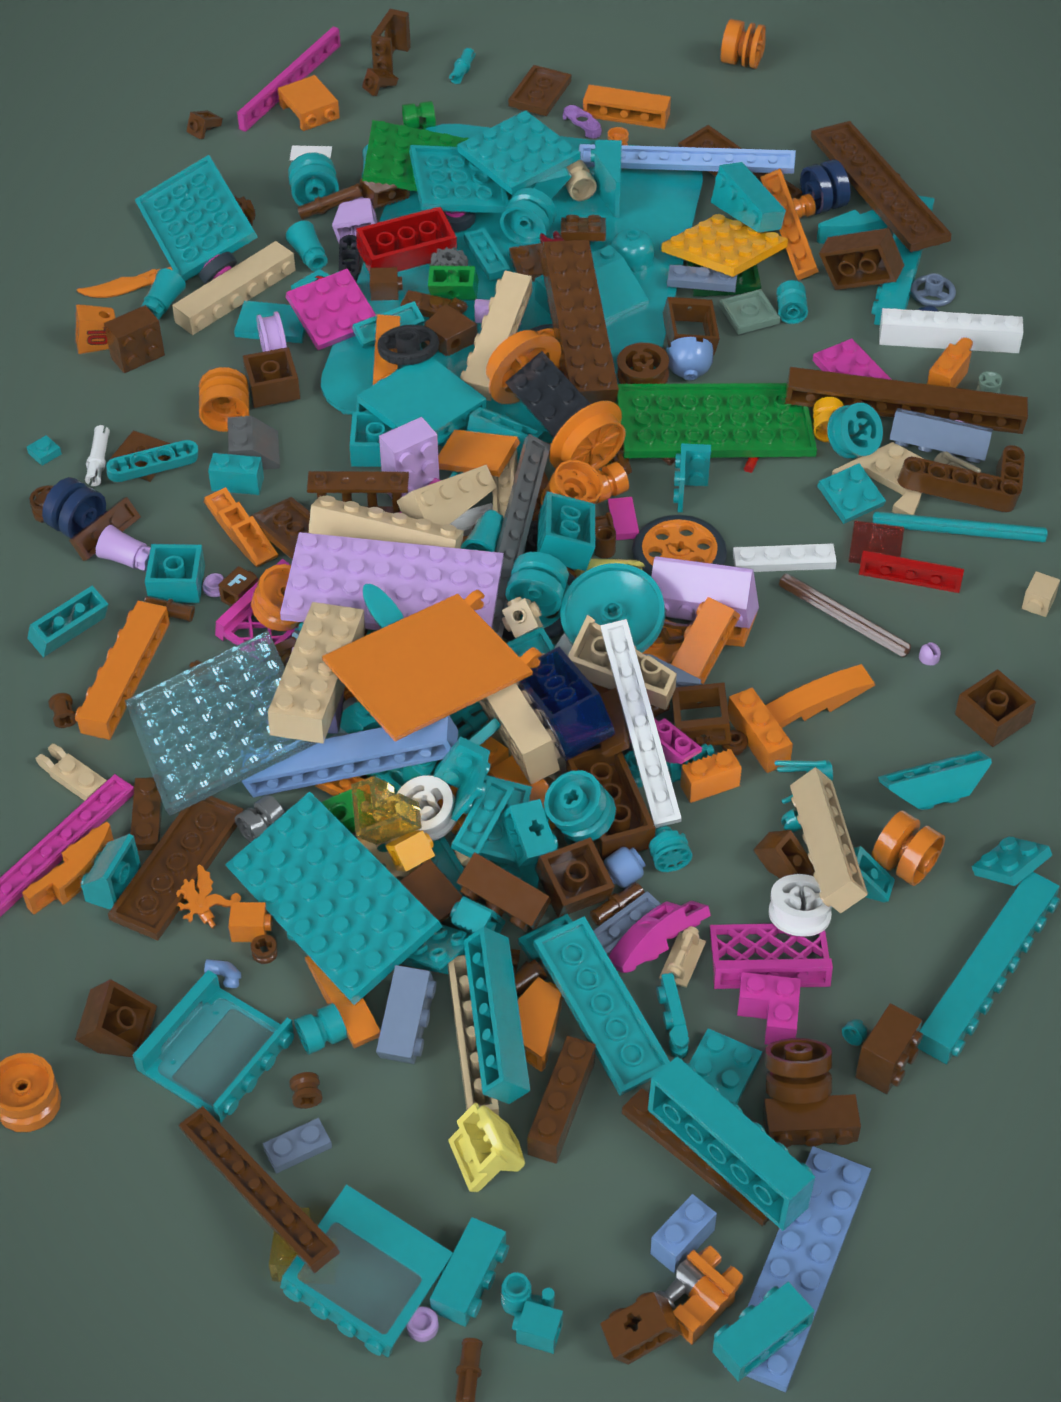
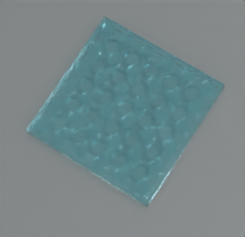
(212, 724)

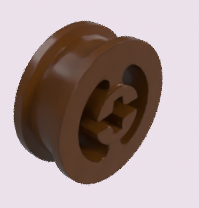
(643, 359)

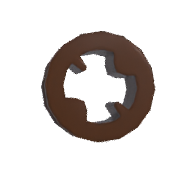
(266, 957)

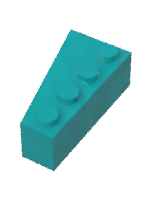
(746, 198)

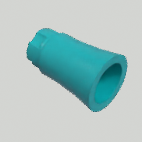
(307, 245)
(164, 291)
(485, 533)

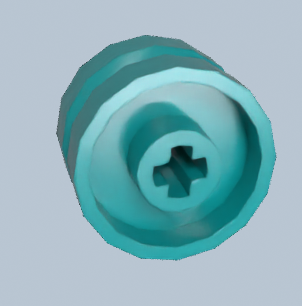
(312, 177)
(528, 216)
(539, 579)
(579, 806)

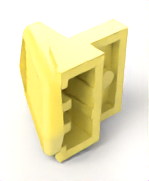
(484, 1147)

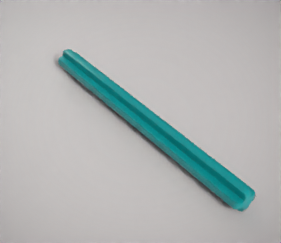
(962, 527)

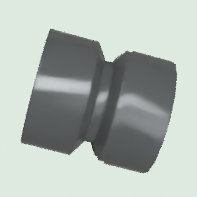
(255, 821)

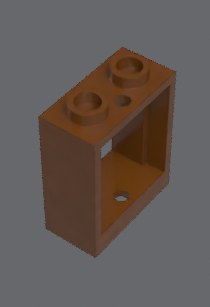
(701, 311)
(710, 695)

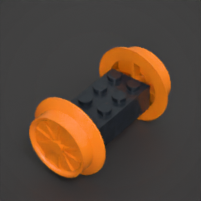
(527, 372)

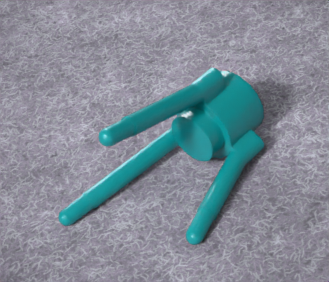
(798, 766)

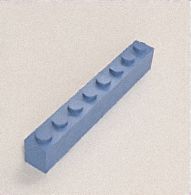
(354, 756)

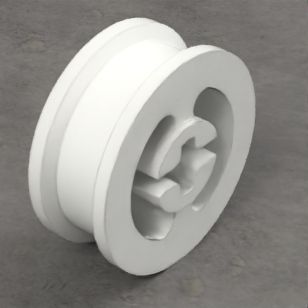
(427, 792)
(786, 906)

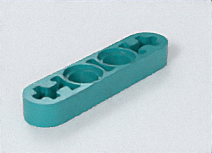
(153, 465)

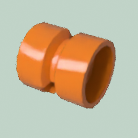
(614, 481)

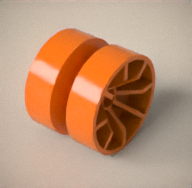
(908, 848)

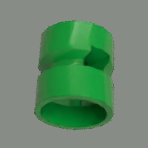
(419, 116)

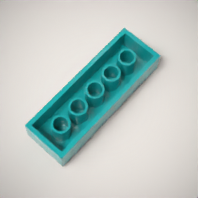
(731, 1143)

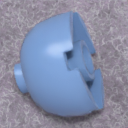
(690, 358)

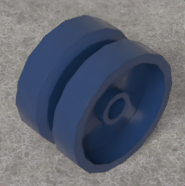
(826, 184)
(72, 506)

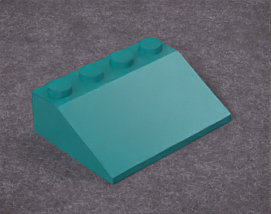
(616, 284)

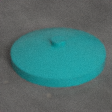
(612, 595)

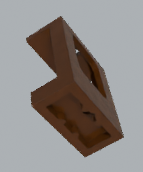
(396, 37)

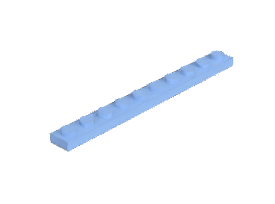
(698, 158)

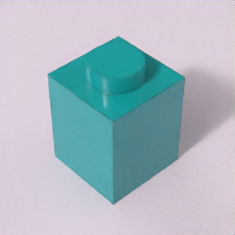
(538, 1326)

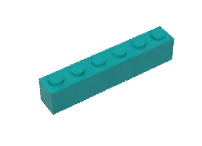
(496, 1016)

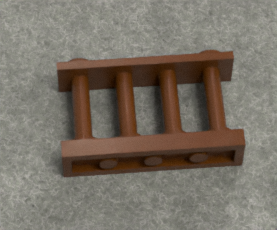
(360, 482)

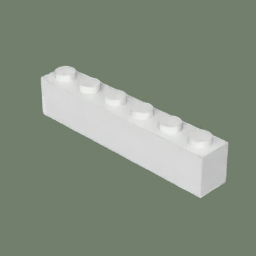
(941, 328)

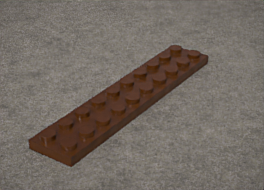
(882, 187)

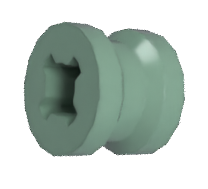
(989, 382)

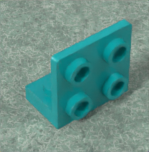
(694, 469)
(465, 769)

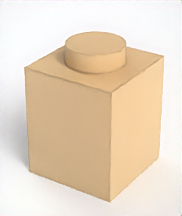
(1040, 594)

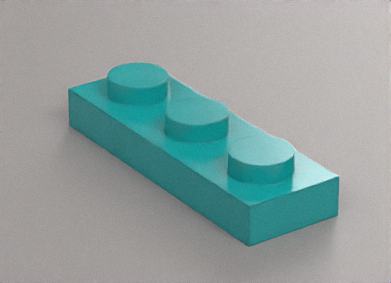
(486, 253)
(366, 330)
(482, 818)

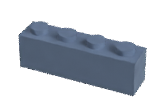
(940, 434)

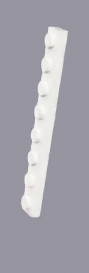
(640, 724)

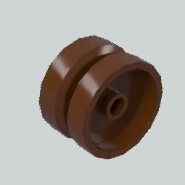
(798, 1070)

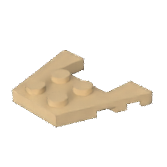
(885, 467)

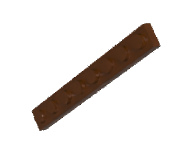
(259, 1190)

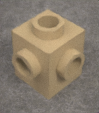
(530, 616)

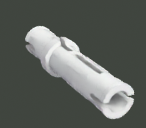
(96, 461)

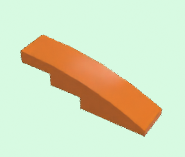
(381, 367)
(240, 527)
(820, 694)
(357, 1018)

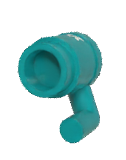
(517, 1289)

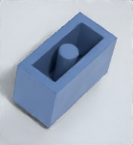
(683, 1233)

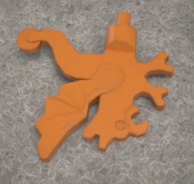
(201, 902)

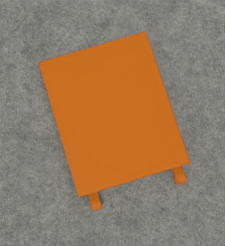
(429, 665)

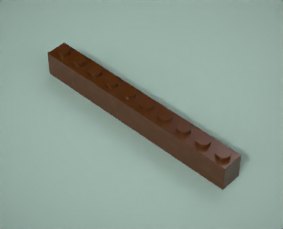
(974, 407)

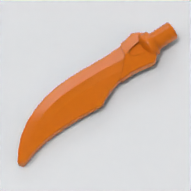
(120, 286)

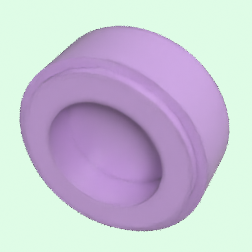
(423, 1325)

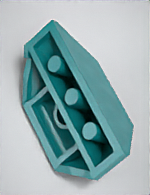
(939, 780)

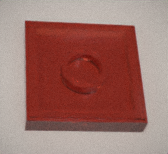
(875, 538)

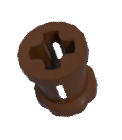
(62, 709)

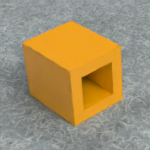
(410, 850)

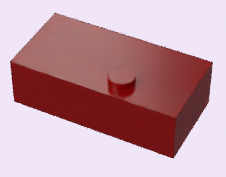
(405, 240)

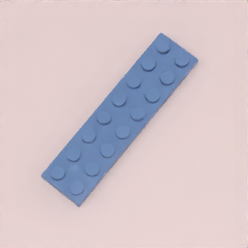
(809, 1251)

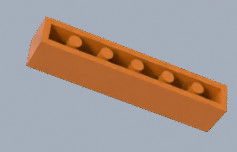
(122, 670)

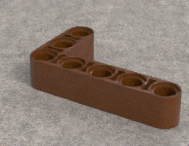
(965, 485)

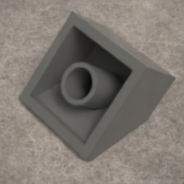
(254, 438)

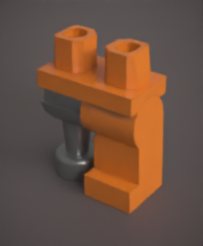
(708, 1292)

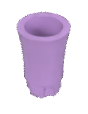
(122, 548)

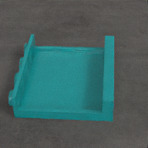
(424, 392)

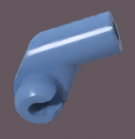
(226, 970)

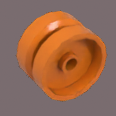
(269, 597)
(27, 1092)

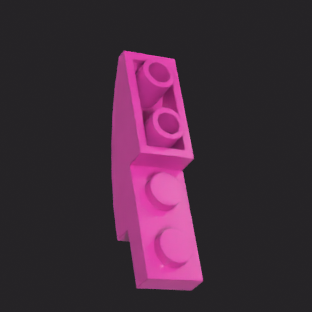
(675, 744)
(650, 933)

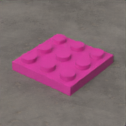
(330, 308)

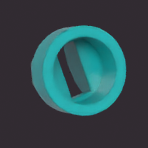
(790, 821)
(857, 1037)

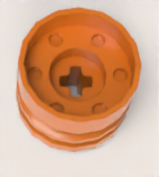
(743, 44)
(222, 395)
(576, 481)

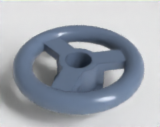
(933, 287)

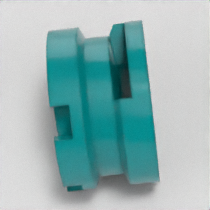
(670, 849)

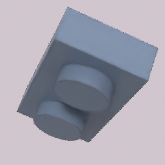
(297, 1145)

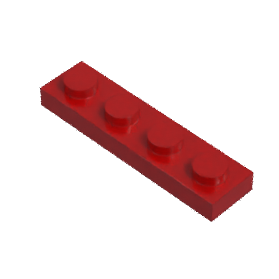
(911, 571)

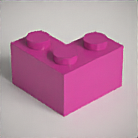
(771, 999)

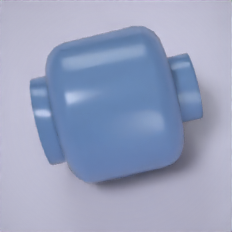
(624, 866)

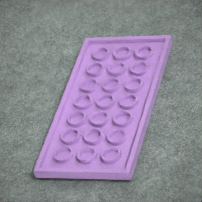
(412, 575)

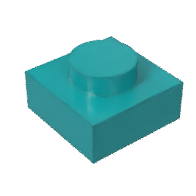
(44, 450)

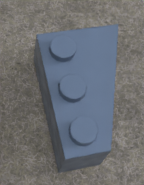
(406, 1014)

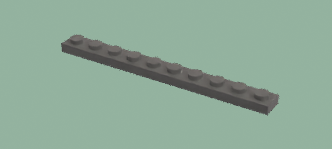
(519, 516)

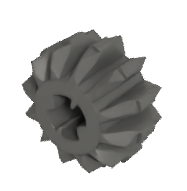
(449, 257)

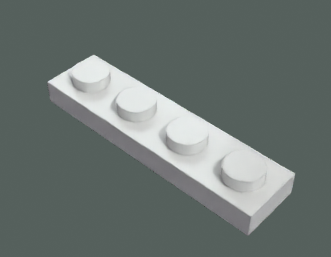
(785, 557)

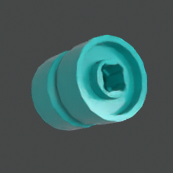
(792, 302)
(318, 1029)

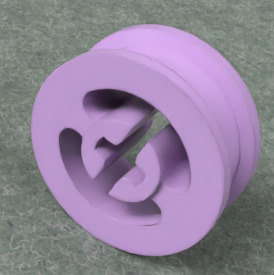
(271, 332)

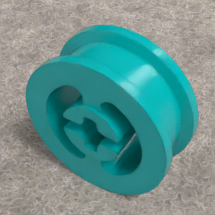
(846, 422)

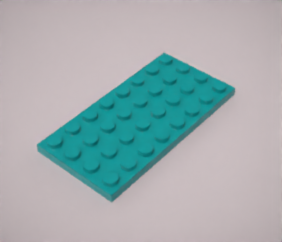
(333, 897)

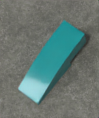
(849, 223)

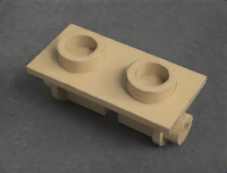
(684, 956)

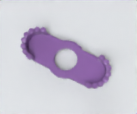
(591, 126)

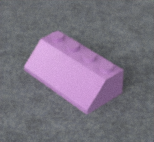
(690, 583)

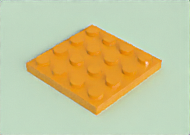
(724, 245)

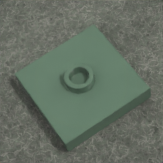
(749, 311)

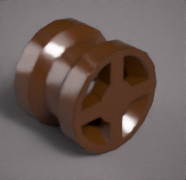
(305, 1090)

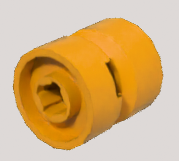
(821, 413)

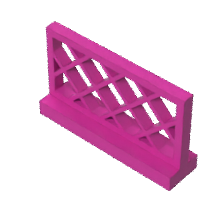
(236, 618)
(729, 972)

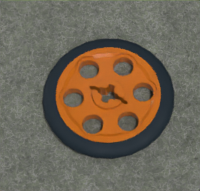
(672, 526)

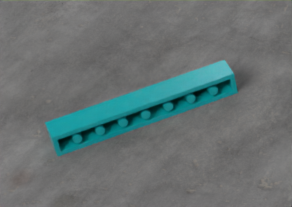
(897, 294)
(987, 968)

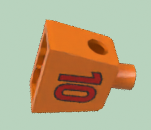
(91, 329)

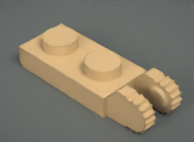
(71, 772)

